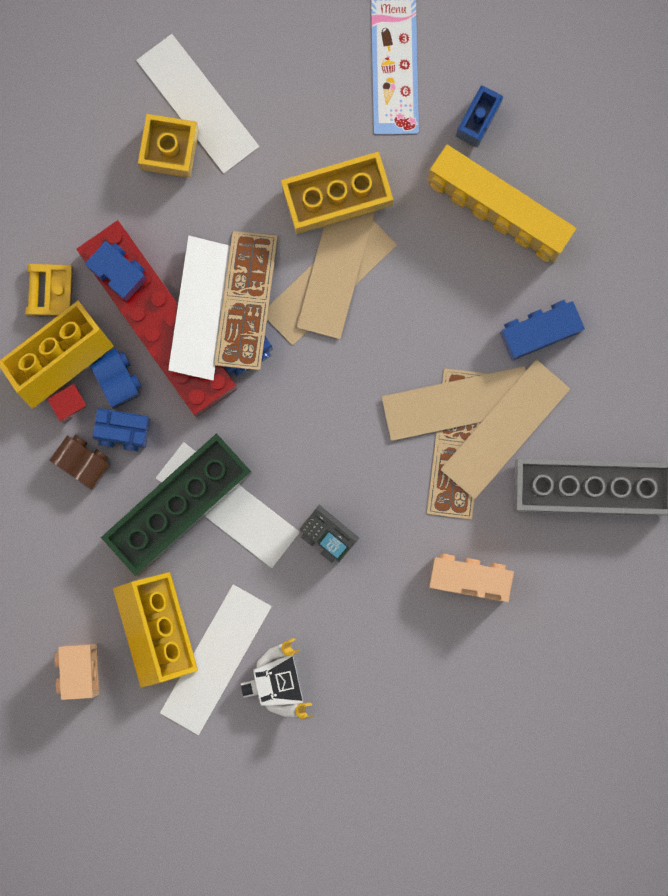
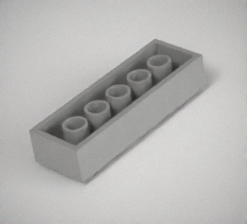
(591, 487)

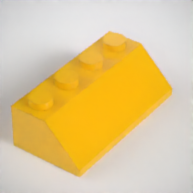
(155, 629)

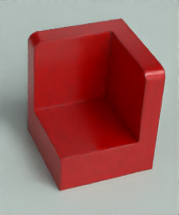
(67, 403)

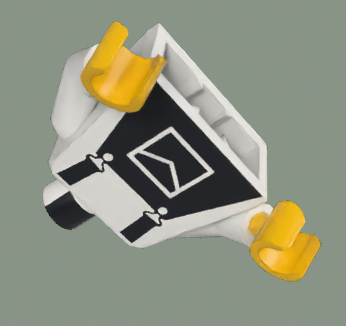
(278, 682)

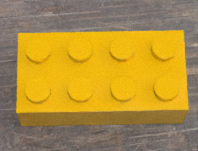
(337, 193)
(55, 354)

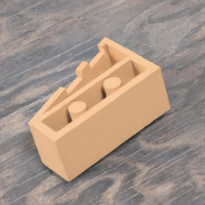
(471, 578)

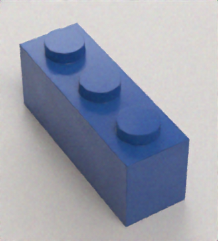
(541, 329)

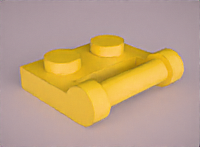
(57, 289)

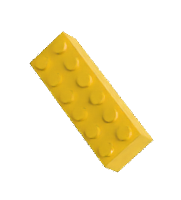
(500, 204)

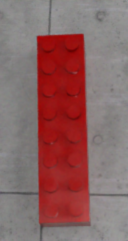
(153, 319)

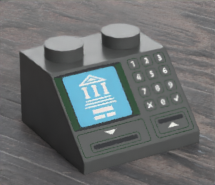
(328, 534)

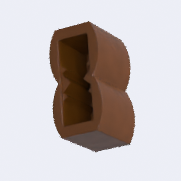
(81, 462)

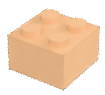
(77, 671)

